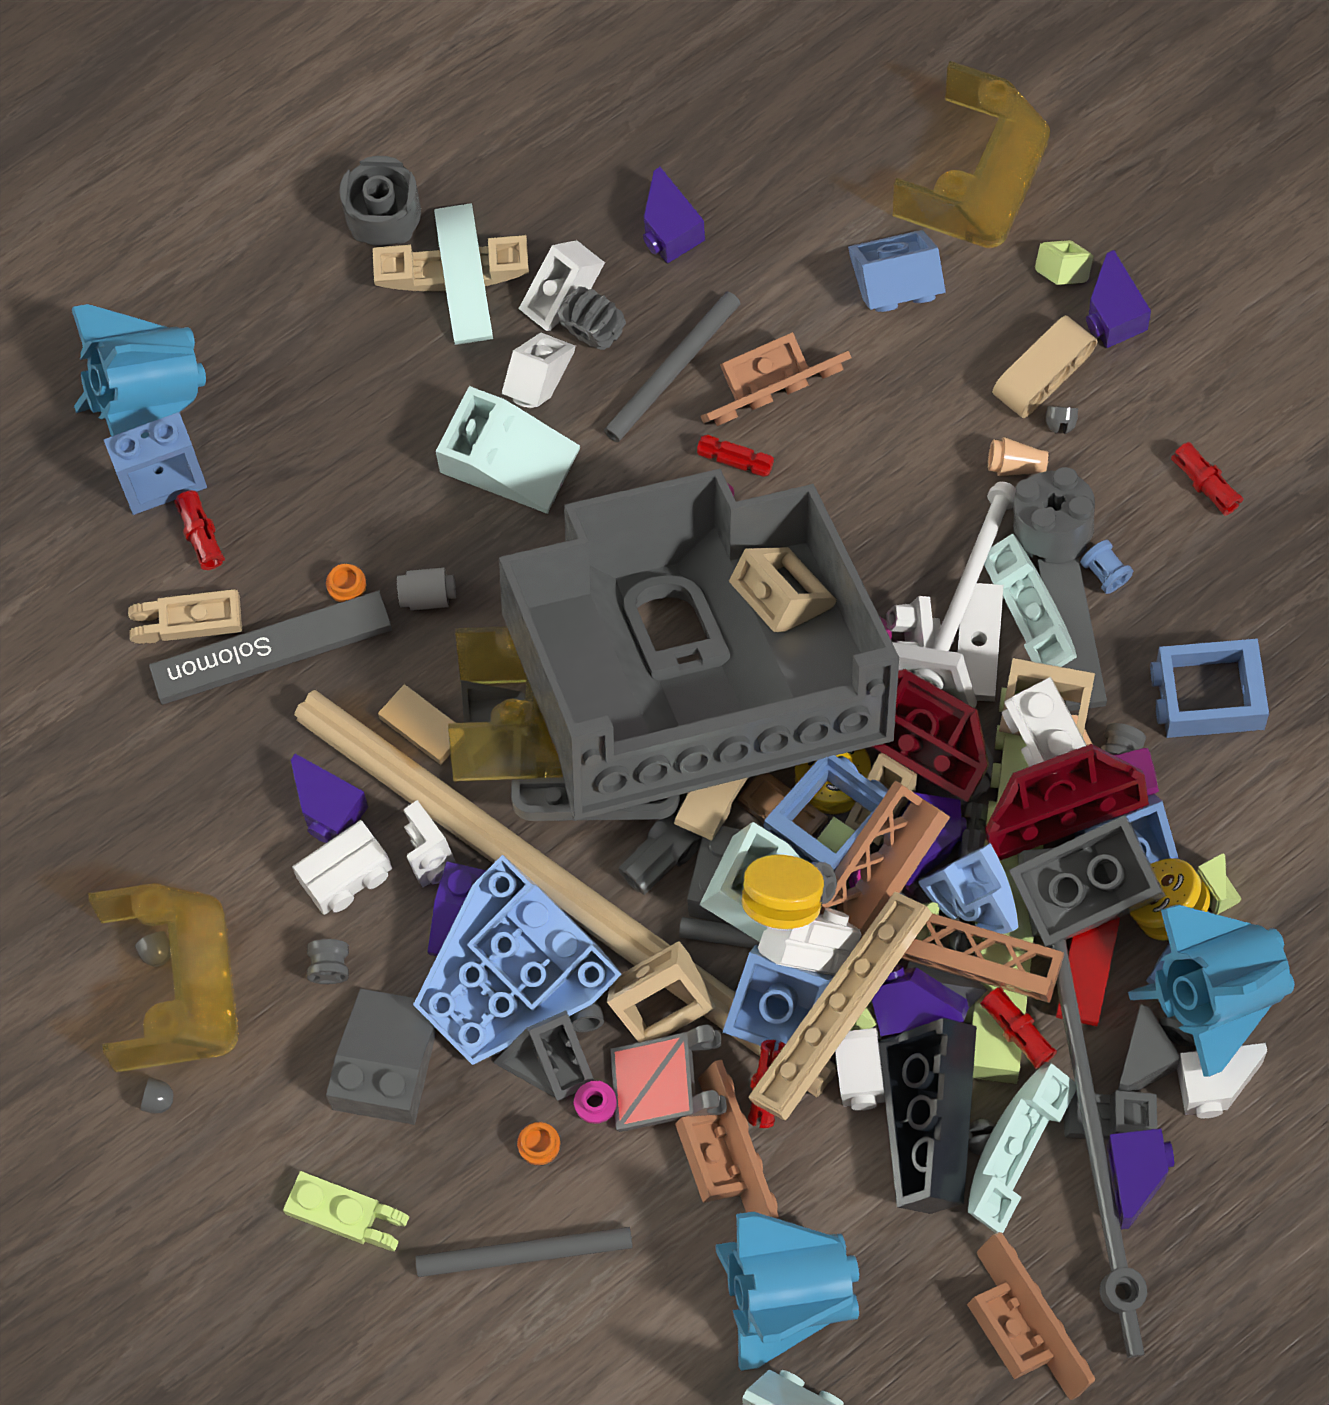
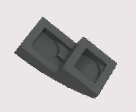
(1117, 1113)

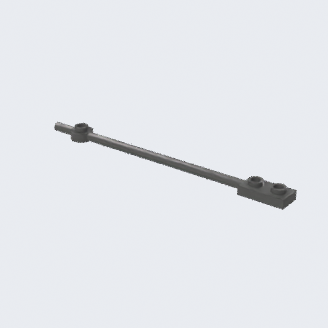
(1120, 1274)

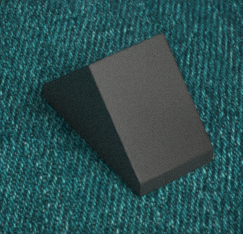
(1149, 1054)

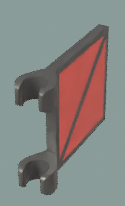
(657, 1080)

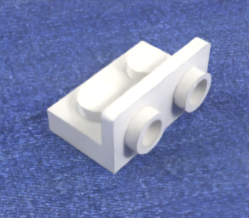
(1042, 722)
(430, 846)

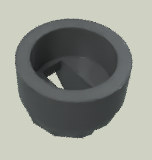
(1065, 415)
(154, 949)
(588, 1018)
(157, 1096)
(978, 1143)

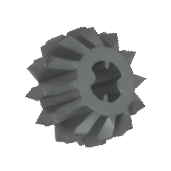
(591, 318)

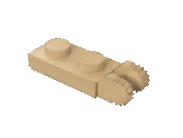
(187, 616)

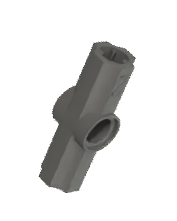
(663, 849)

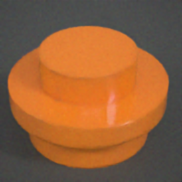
(345, 582)
(538, 1143)

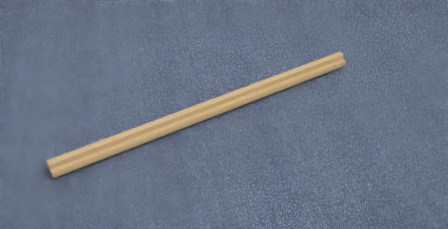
(493, 840)

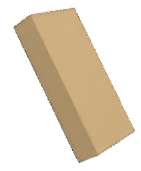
(418, 723)

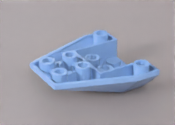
(509, 965)

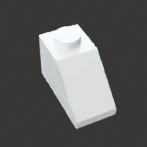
(562, 271)
(536, 369)
(860, 1070)
(1216, 1093)

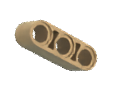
(1044, 366)

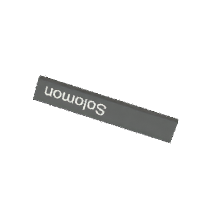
(270, 647)

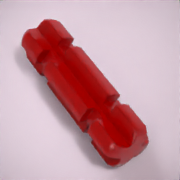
(735, 455)

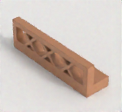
(891, 867)
(983, 970)

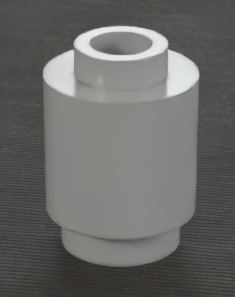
(426, 589)

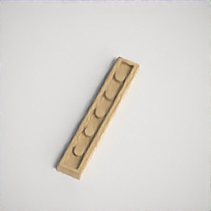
(840, 1005)

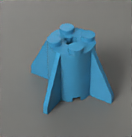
(135, 368)
(1218, 980)
(785, 1284)

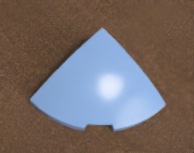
(975, 891)

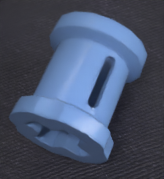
(1107, 566)

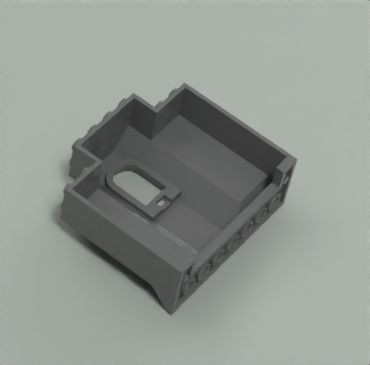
(756, 700)

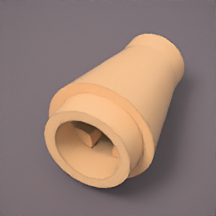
(1014, 458)

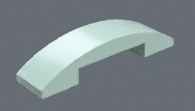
(463, 274)
(1030, 603)
(1012, 1143)

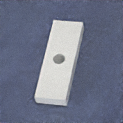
(982, 624)

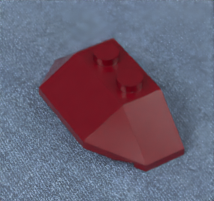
(937, 736)
(1063, 799)

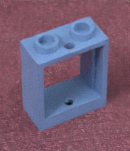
(142, 459)
(1250, 717)
(843, 775)

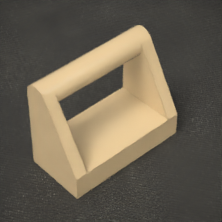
(772, 595)
(1071, 684)
(651, 977)

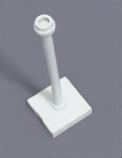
(938, 664)

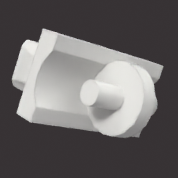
(915, 622)

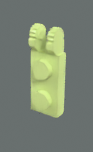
(341, 1211)

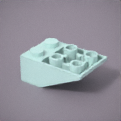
(505, 451)
(726, 887)

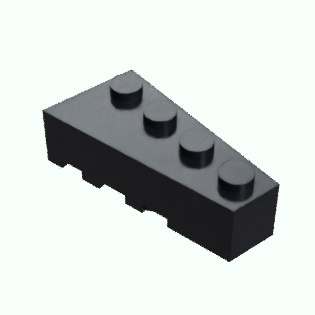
(928, 1112)

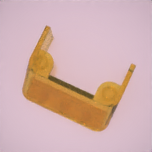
(983, 204)
(517, 737)
(203, 1014)

